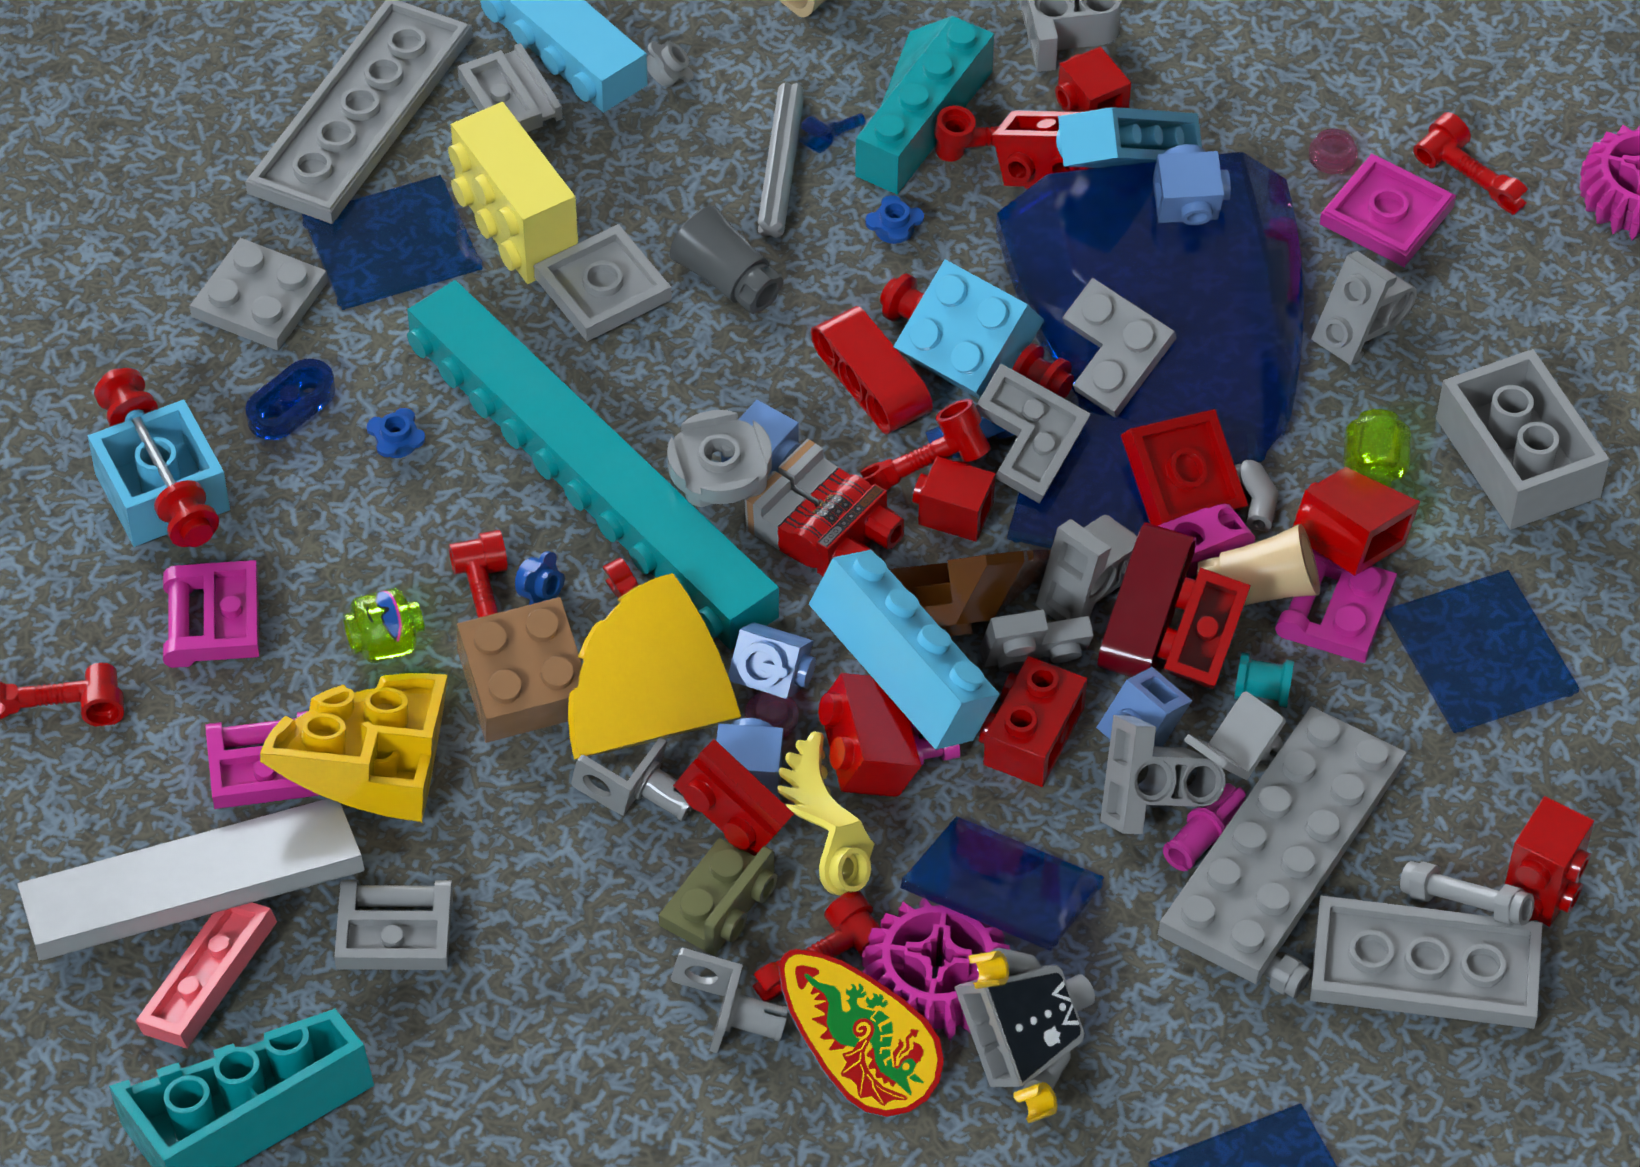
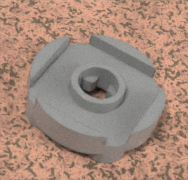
(726, 481)

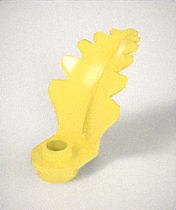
(848, 848)

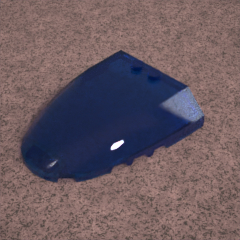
(1220, 285)

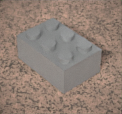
(1522, 439)

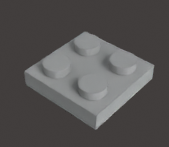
(602, 282)
(259, 294)

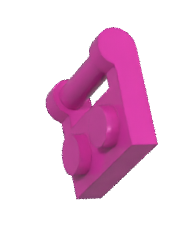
(229, 612)
(1350, 616)
(238, 774)

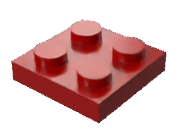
(1183, 466)

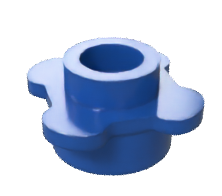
(894, 220)
(396, 443)
(539, 578)

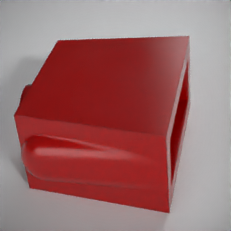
(1355, 519)

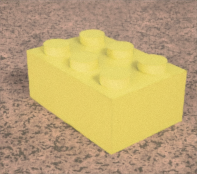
(511, 189)

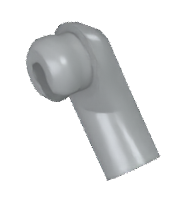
(1263, 494)

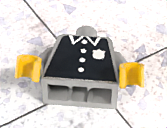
(1024, 1023)

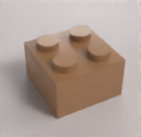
(519, 668)

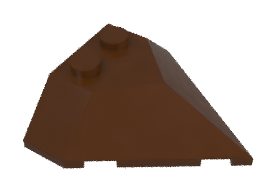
(972, 586)

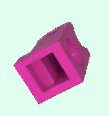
(1215, 531)

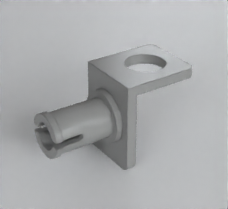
(1244, 737)
(645, 782)
(736, 1009)

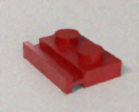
(732, 799)

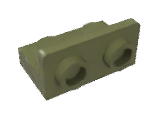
(718, 896)

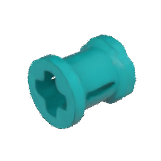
(1264, 679)

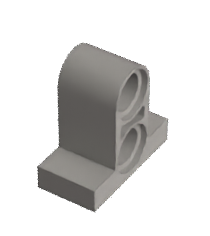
(1068, 25)
(1084, 567)
(1166, 779)

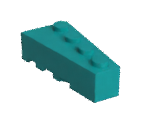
(244, 1095)

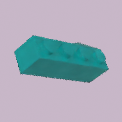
(936, 69)

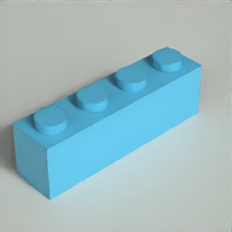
(576, 45)
(1123, 136)
(903, 649)

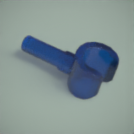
(821, 135)

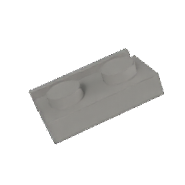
(515, 82)

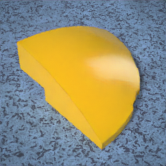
(648, 673)
(365, 745)

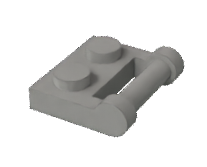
(393, 937)

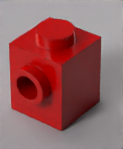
(1091, 83)
(955, 498)

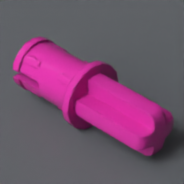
(1203, 829)

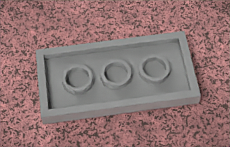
(1426, 962)

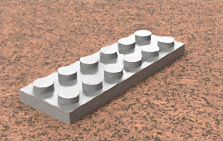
(1282, 845)

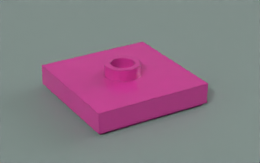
(1387, 210)

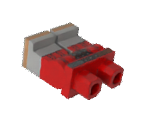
(820, 511)

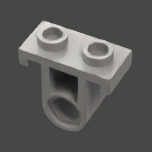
(1361, 307)

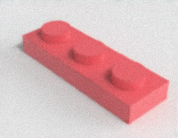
(205, 973)

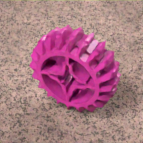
(1613, 180)
(908, 949)

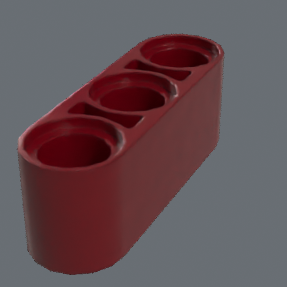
(1146, 600)

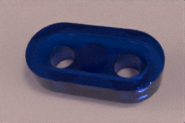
(285, 399)

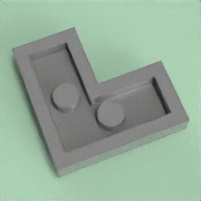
(1128, 343)
(1044, 427)
(1026, 634)

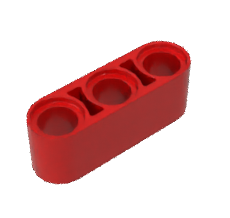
(871, 369)

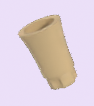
(1273, 567)

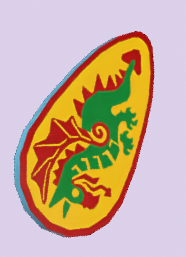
(861, 1034)

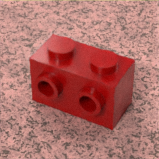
(1029, 147)
(1206, 629)
(1033, 721)
(868, 737)
(1551, 858)

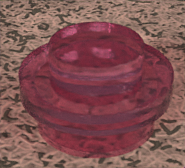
(1333, 151)
(774, 710)

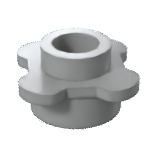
(668, 63)

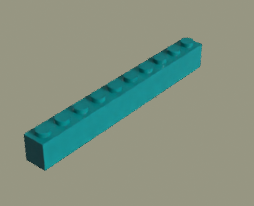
(590, 461)

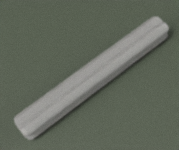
(780, 160)

